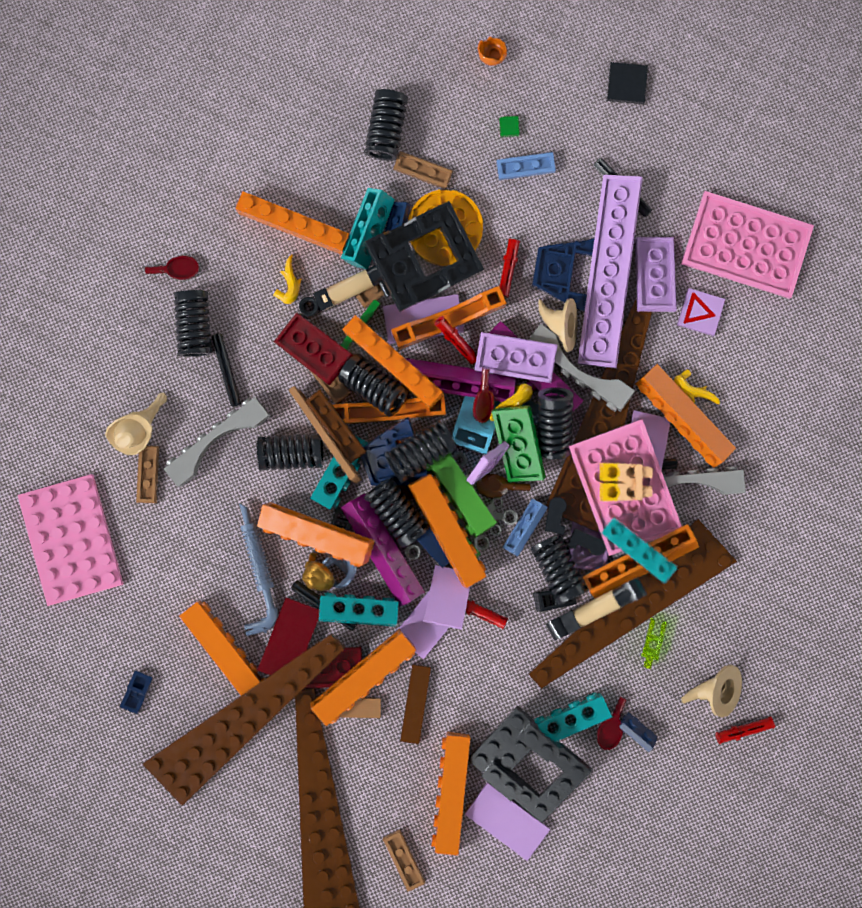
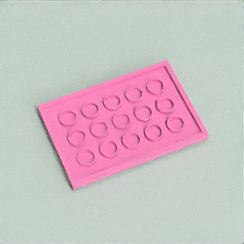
(747, 244)
(628, 444)
(70, 539)

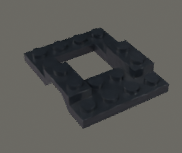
(400, 267)
(509, 745)

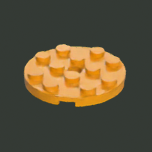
(433, 245)

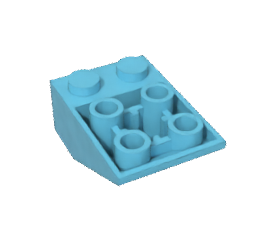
(471, 433)

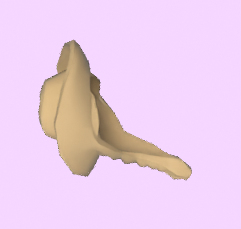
(133, 431)

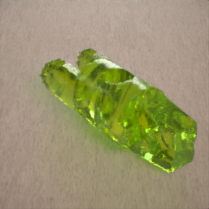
(653, 653)

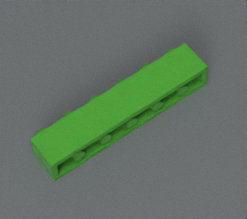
(462, 496)

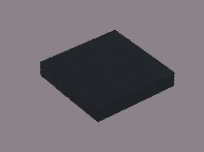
(627, 83)

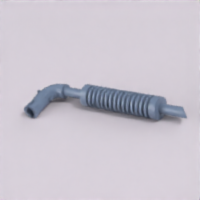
(261, 573)

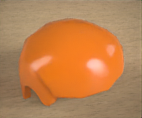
(492, 51)

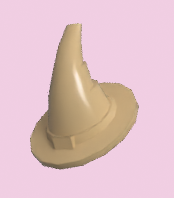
(562, 322)
(721, 692)

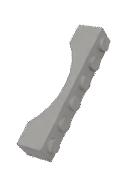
(612, 391)
(185, 467)
(724, 482)

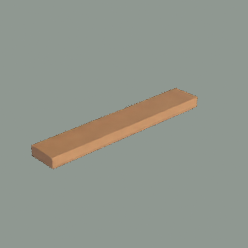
(348, 468)

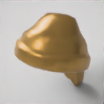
(317, 575)

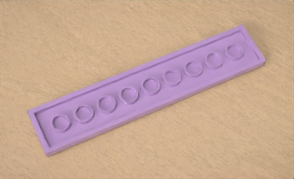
(610, 271)

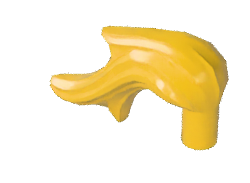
(293, 284)
(693, 392)
(522, 395)

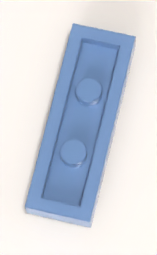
(525, 166)
(525, 527)

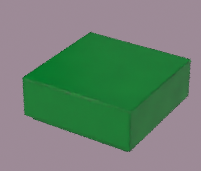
(509, 126)

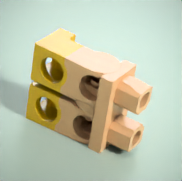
(630, 482)

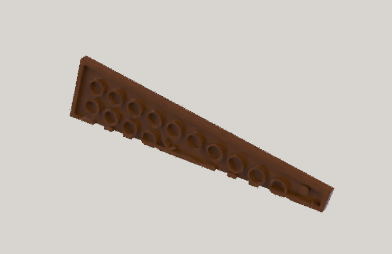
(602, 419)
(691, 572)
(206, 748)
(324, 850)

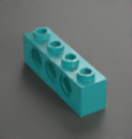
(368, 223)
(321, 494)
(639, 550)
(348, 616)
(599, 714)

